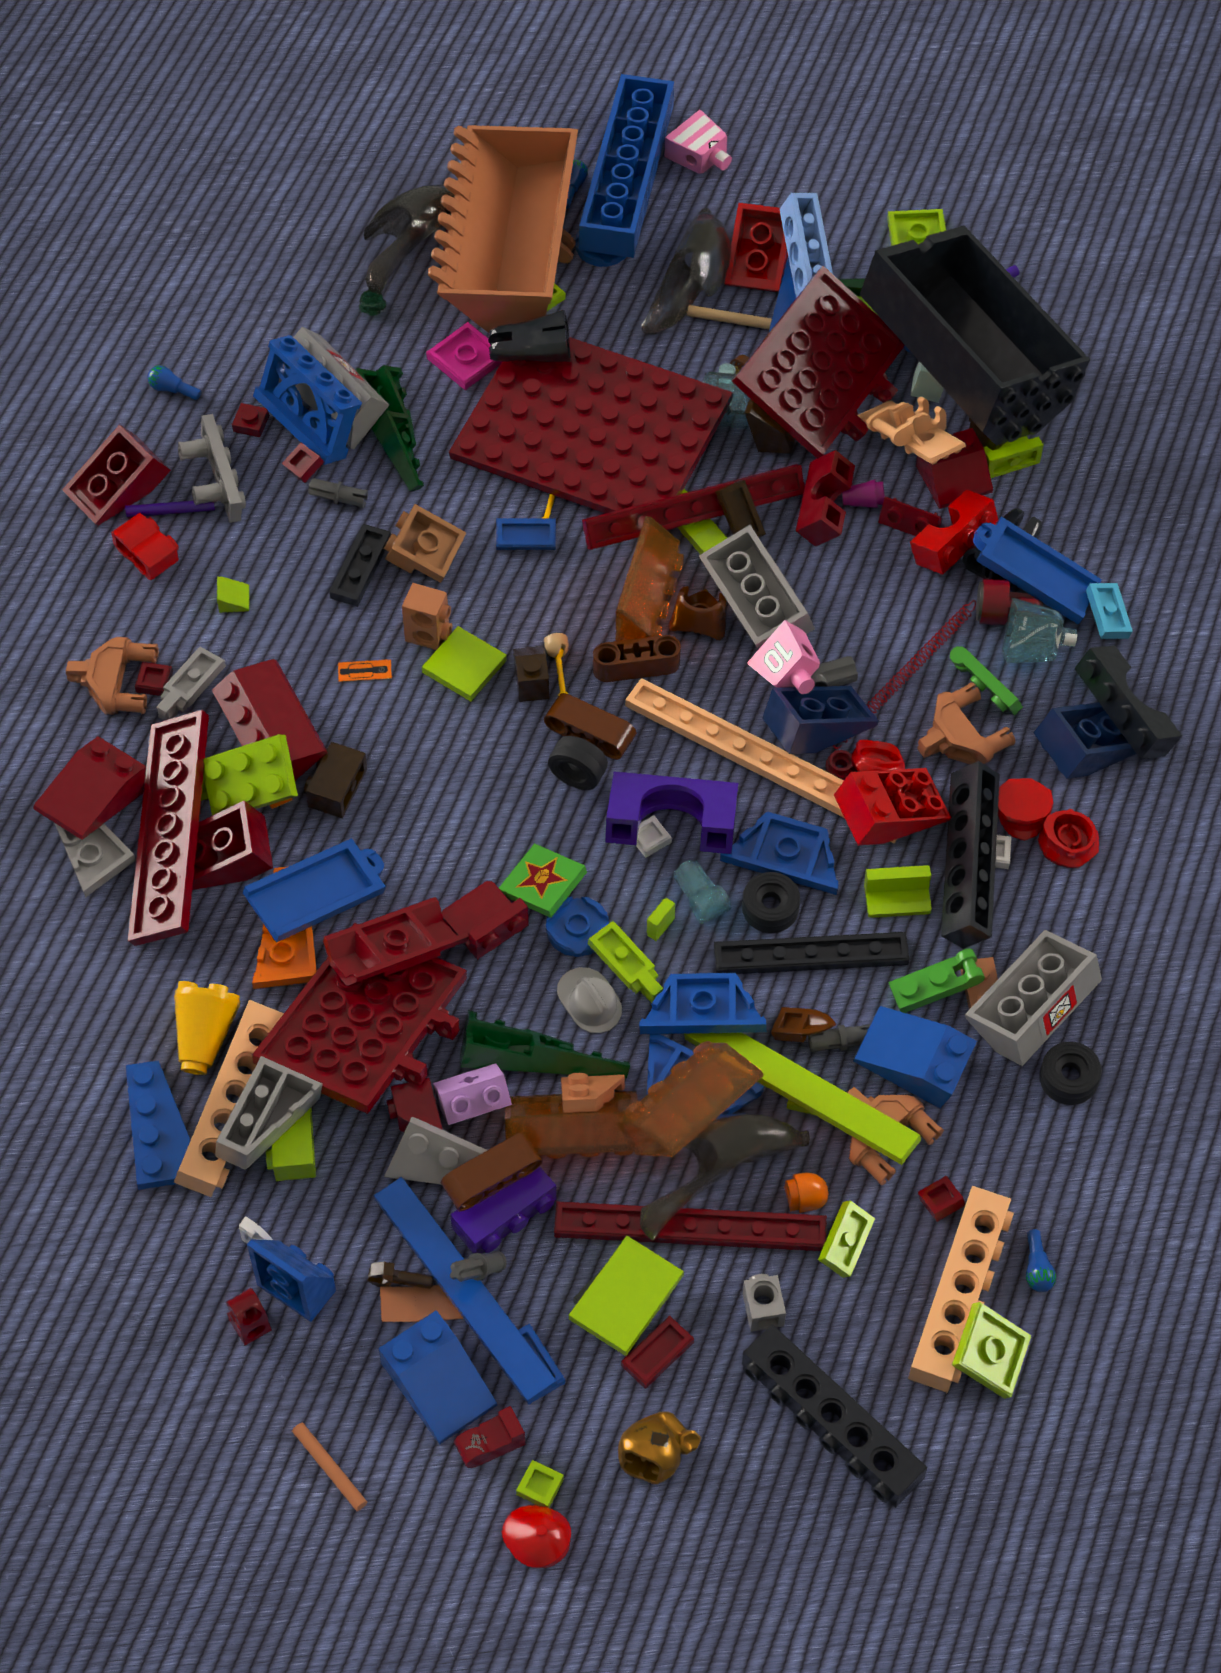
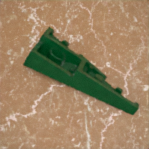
(395, 425)
(528, 1051)

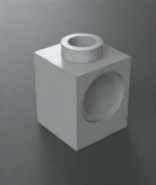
(761, 1315)

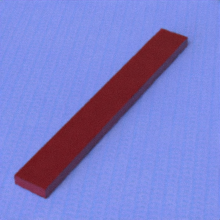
(689, 507)
(693, 1226)

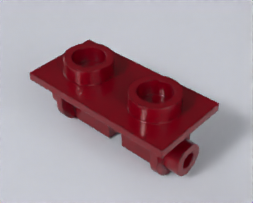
(906, 517)

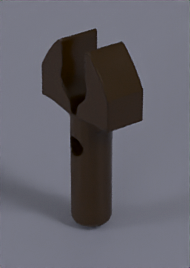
(383, 1275)

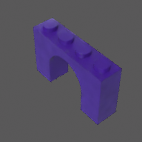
(641, 794)

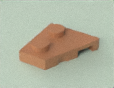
(587, 1092)

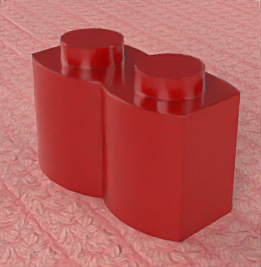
(145, 545)

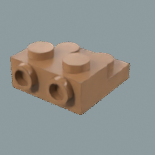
(424, 543)

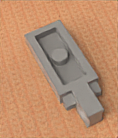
(189, 682)

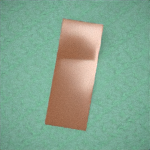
(415, 1303)

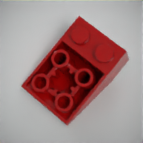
(890, 804)

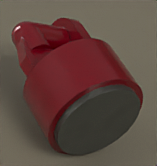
(995, 601)

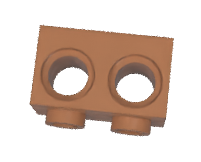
(426, 616)

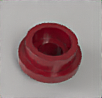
(837, 758)

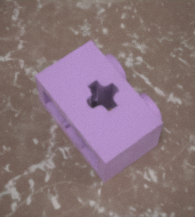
(472, 1094)

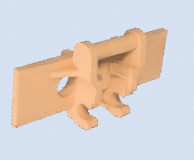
(914, 429)

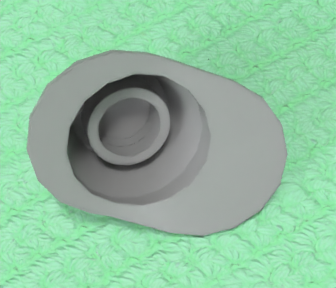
(589, 1000)

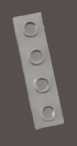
(226, 479)

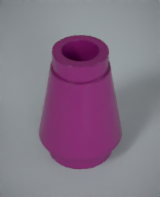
(865, 494)

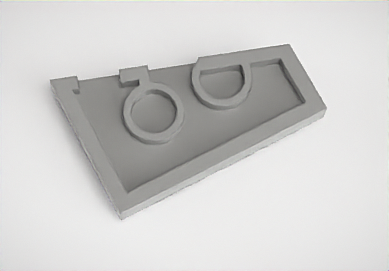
(96, 856)
(429, 1153)

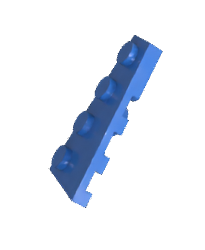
(156, 1126)

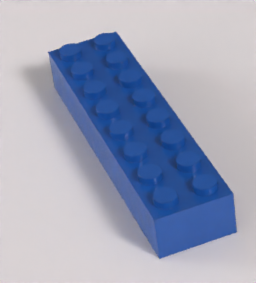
(626, 166)

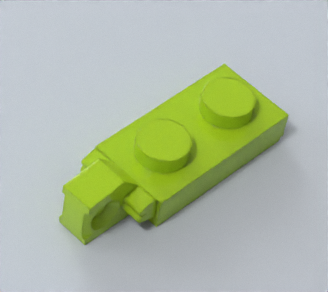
(626, 960)

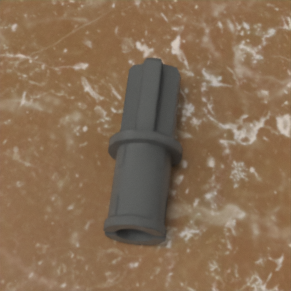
(338, 492)
(478, 1266)

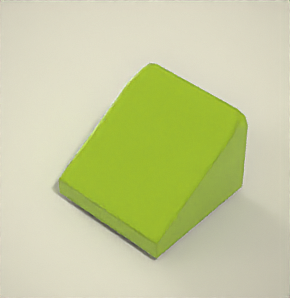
(232, 595)

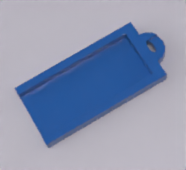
(1034, 567)
(316, 888)

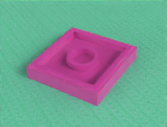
(463, 356)

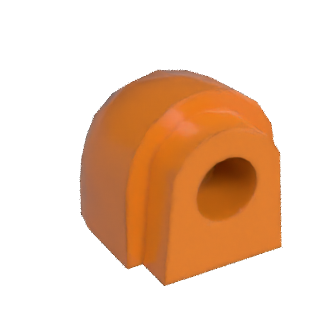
(806, 1192)

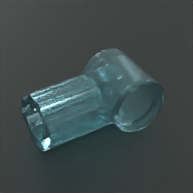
(704, 897)

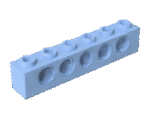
(804, 237)

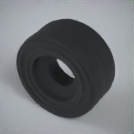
(577, 762)
(771, 919)
(1070, 1055)

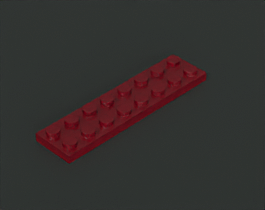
(168, 829)

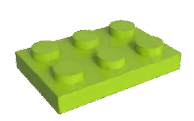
(251, 773)

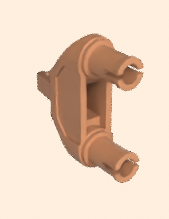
(105, 674)
(956, 735)
(905, 1110)

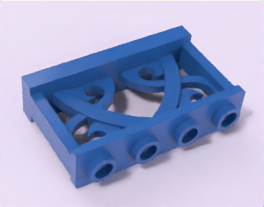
(286, 402)

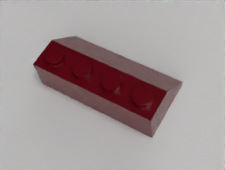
(262, 705)

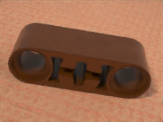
(636, 658)
(580, 719)
(491, 1171)

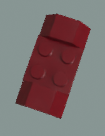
(391, 942)

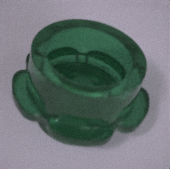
(371, 303)

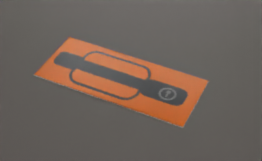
(364, 670)

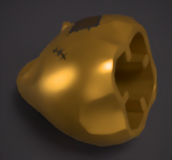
(654, 1446)

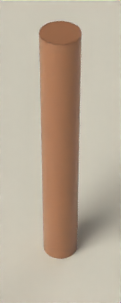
(329, 1466)

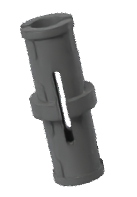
(838, 1038)

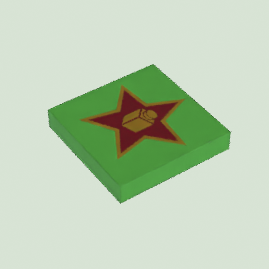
(543, 880)

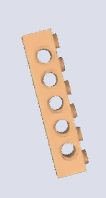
(195, 1170)
(981, 1209)

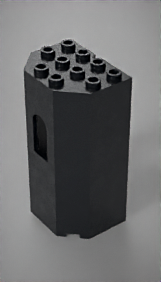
(976, 332)

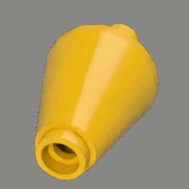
(202, 1023)

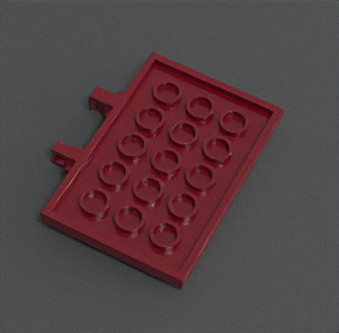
(821, 364)
(366, 1031)

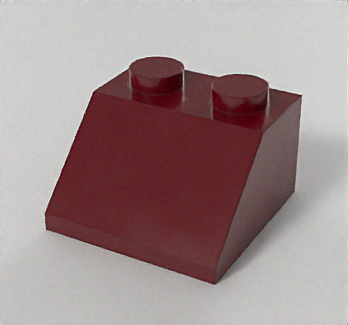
(958, 472)

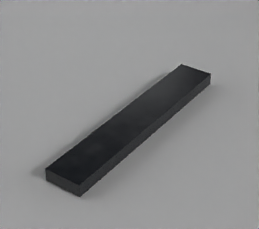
(811, 953)

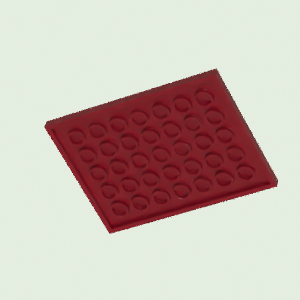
(592, 428)

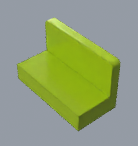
(1014, 456)
(898, 891)

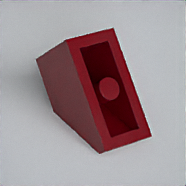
(413, 1101)

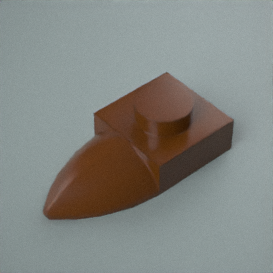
(798, 1023)

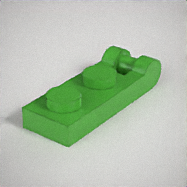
(985, 679)
(936, 981)

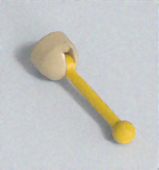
(557, 647)

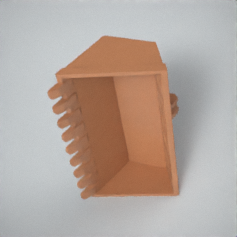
(504, 222)

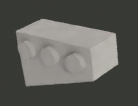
(265, 1111)

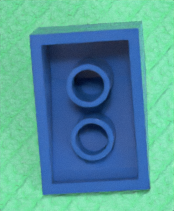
(915, 1054)
(291, 1277)
(436, 1377)

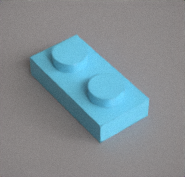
(1109, 611)

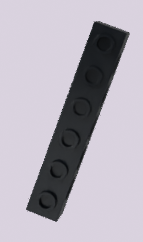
(970, 855)
(775, 1349)

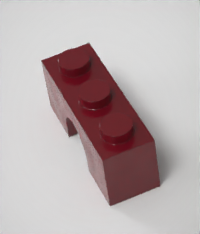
(819, 515)

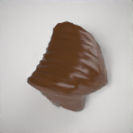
(699, 614)

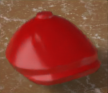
(876, 756)
(537, 1535)

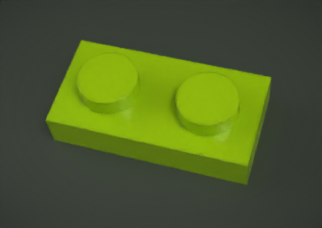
(846, 1239)

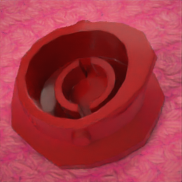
(1024, 807)
(1069, 839)

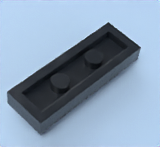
(360, 565)

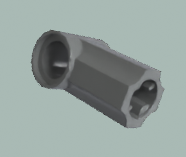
(836, 672)

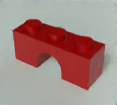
(943, 547)

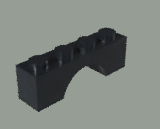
(1144, 728)

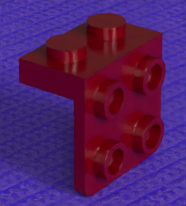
(486, 918)

